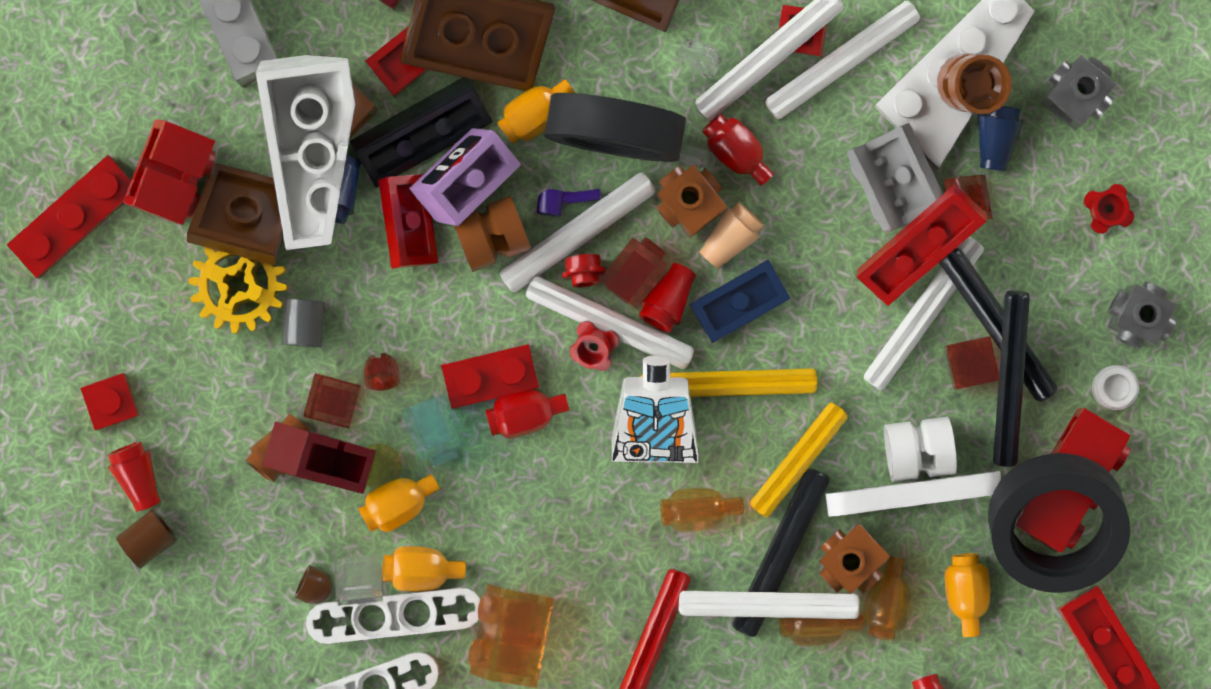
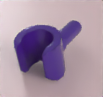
(551, 200)

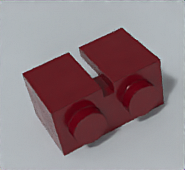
(319, 458)

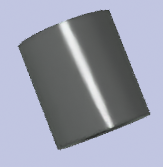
(303, 323)

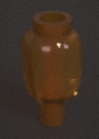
(698, 509)
(888, 602)
(817, 630)

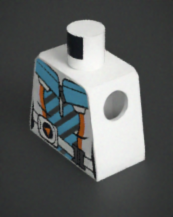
(655, 417)

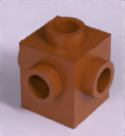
(695, 216)
(862, 544)

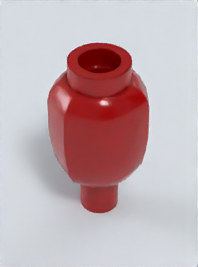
(736, 148)
(524, 413)

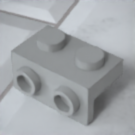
(895, 177)

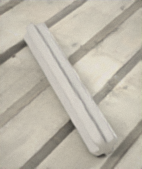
(767, 56)
(842, 60)
(577, 232)
(605, 319)
(917, 322)
(769, 604)

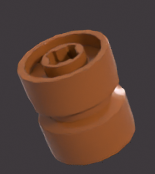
(974, 83)
(492, 234)

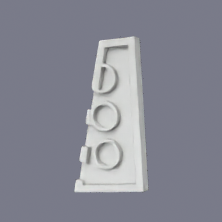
(987, 30)

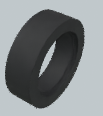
(615, 127)
(1066, 571)

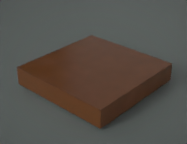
(238, 215)

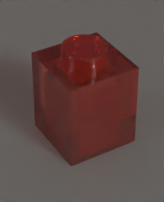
(635, 271)

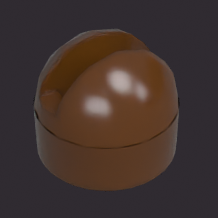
(313, 586)

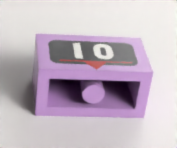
(465, 176)

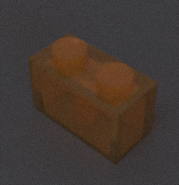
(511, 635)

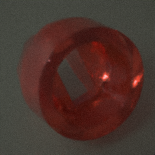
(381, 372)

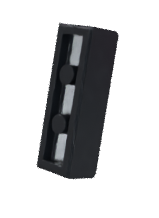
(421, 130)

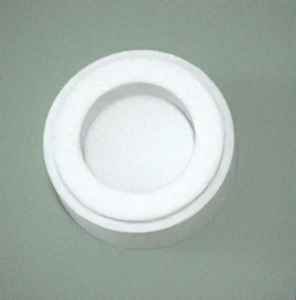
(1115, 387)

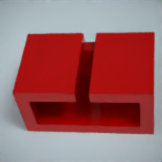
(169, 172)

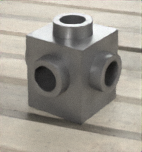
(1069, 102)
(1126, 318)

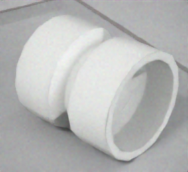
(920, 449)

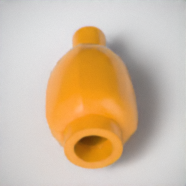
(527, 114)
(396, 502)
(419, 569)
(968, 591)

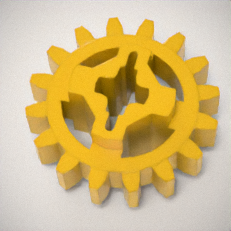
(227, 303)

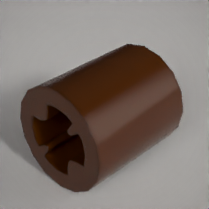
(146, 538)

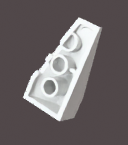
(308, 130)

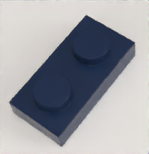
(739, 301)

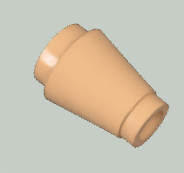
(731, 235)

